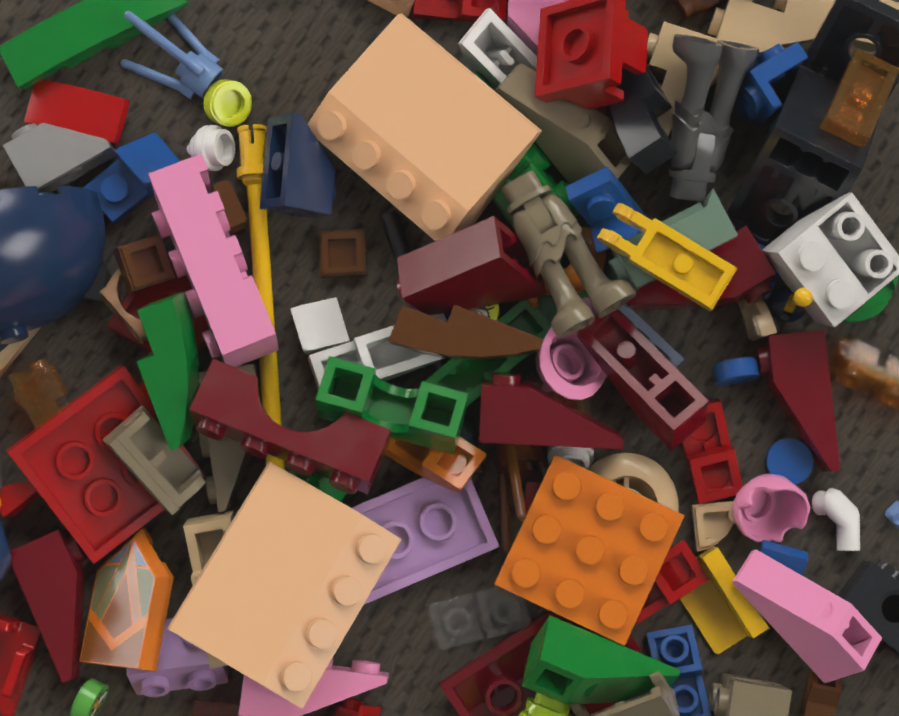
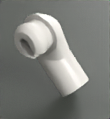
(841, 512)

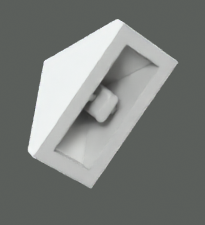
(494, 49)

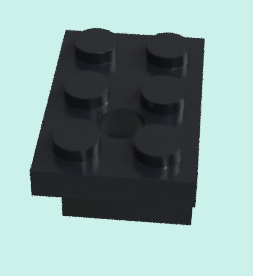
(799, 159)

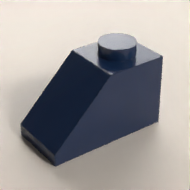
(296, 170)

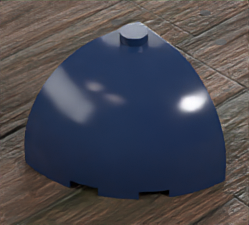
(46, 255)

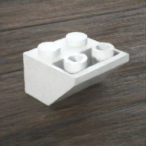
(836, 257)

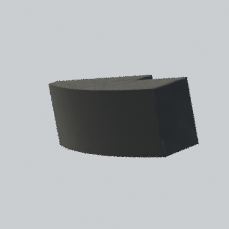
(638, 120)

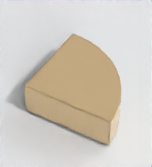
(757, 323)
(711, 523)

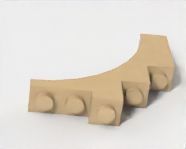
(745, 24)

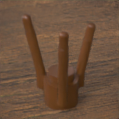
(514, 464)

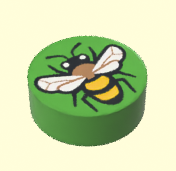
(90, 698)

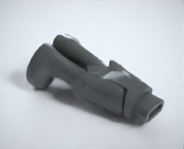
(696, 134)

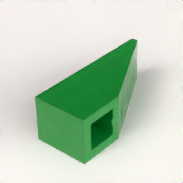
(587, 668)

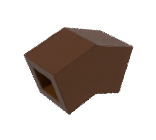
(820, 697)

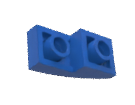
(679, 649)

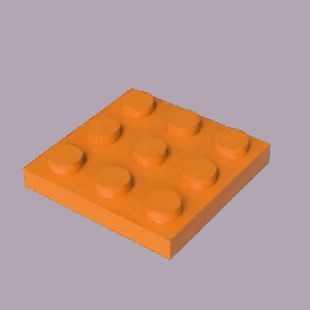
(589, 549)

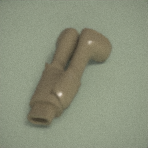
(546, 233)

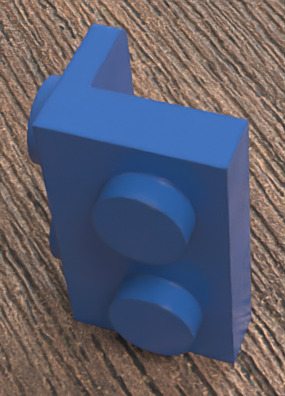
(756, 94)

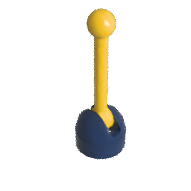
(790, 303)

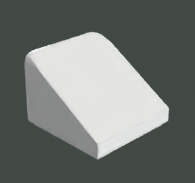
(319, 325)

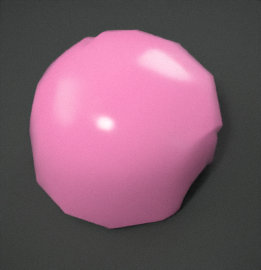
(769, 508)

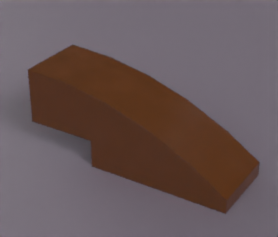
(461, 337)

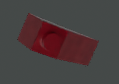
(748, 282)
(645, 378)
(801, 384)
(530, 416)
(54, 587)

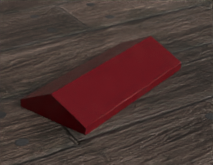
(495, 679)

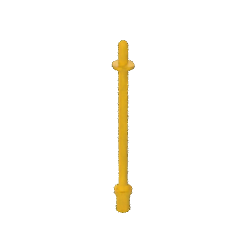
(251, 175)

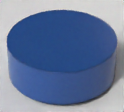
(735, 371)
(790, 459)

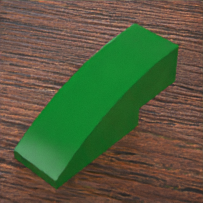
(172, 366)

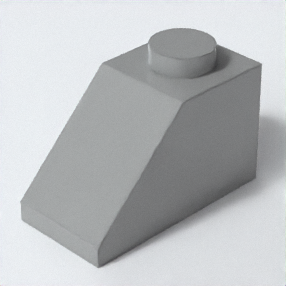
(55, 155)

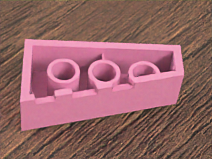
(212, 263)

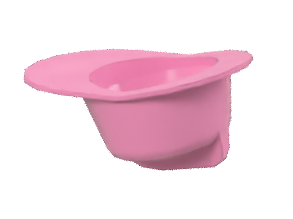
(568, 366)

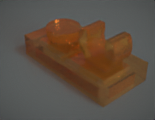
(859, 98)

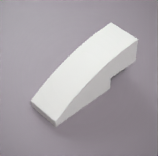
(376, 352)

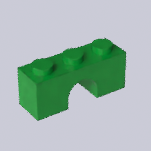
(417, 416)

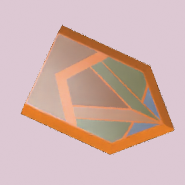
(128, 607)

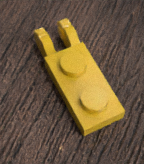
(671, 258)

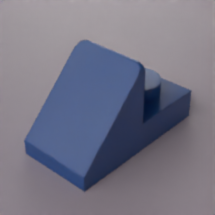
(127, 181)
(596, 199)

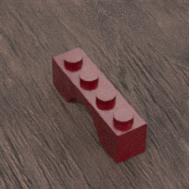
(343, 452)

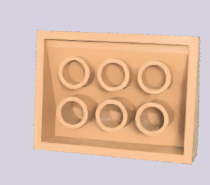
(423, 130)
(285, 584)

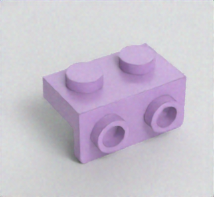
(179, 667)

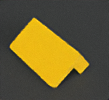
(719, 607)

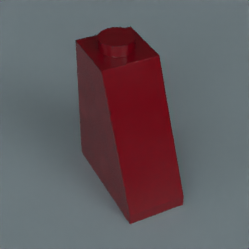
(468, 270)

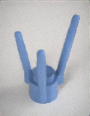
(195, 70)

